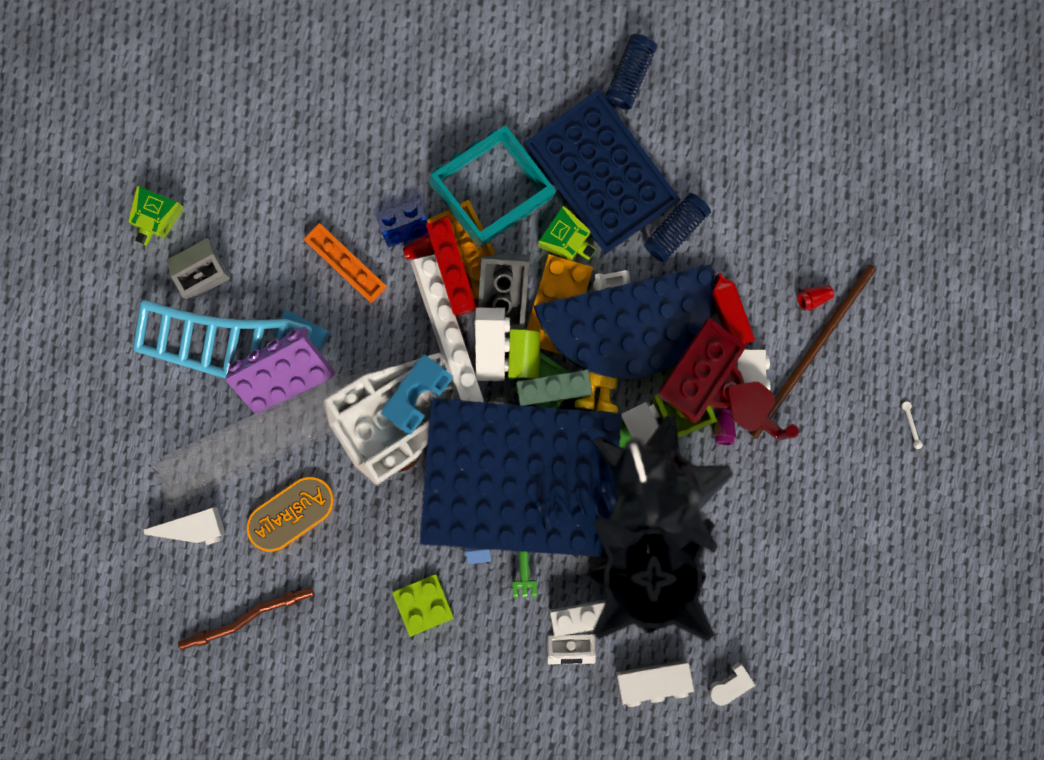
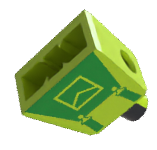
(152, 215)
(567, 237)

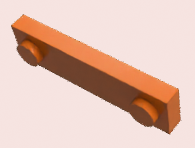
(345, 263)

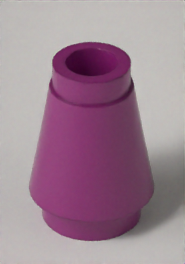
(725, 429)

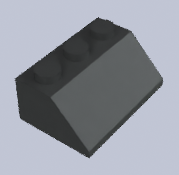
(505, 285)

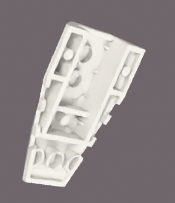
(366, 435)

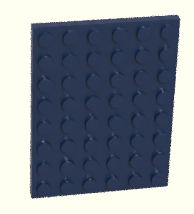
(498, 460)

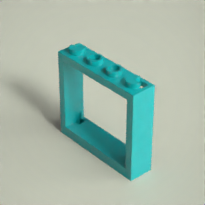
(476, 150)

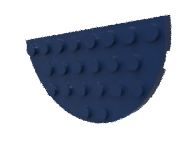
(631, 326)

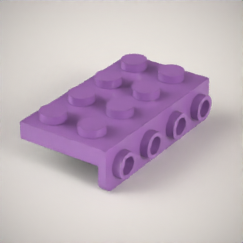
(279, 371)

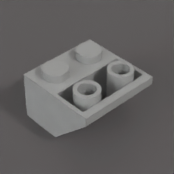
(197, 270)

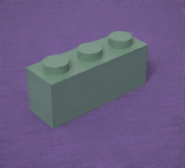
(554, 388)

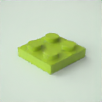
(423, 605)

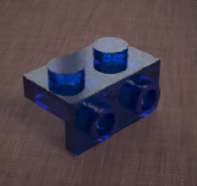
(402, 222)

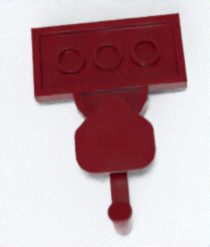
(703, 378)

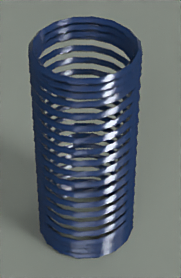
(620, 93)
(698, 205)

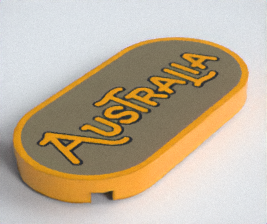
(290, 514)

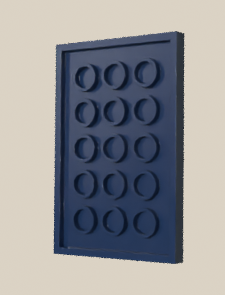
(602, 172)

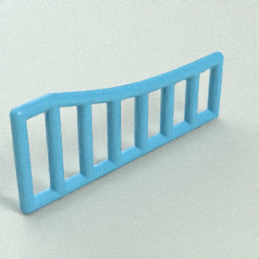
(212, 324)

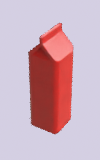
(731, 310)

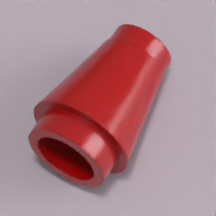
(420, 248)
(814, 297)

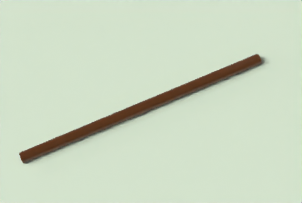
(818, 343)

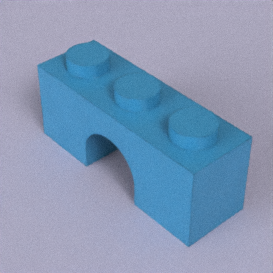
(402, 406)

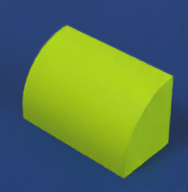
(524, 354)

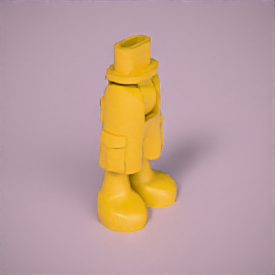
(604, 404)

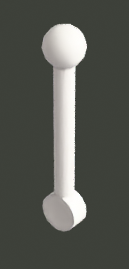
(906, 406)

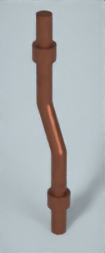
(203, 637)

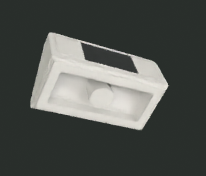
(571, 649)

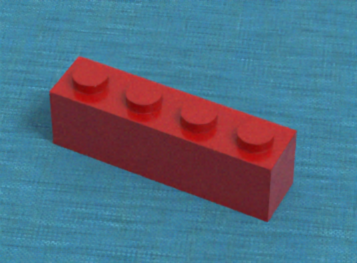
(452, 266)

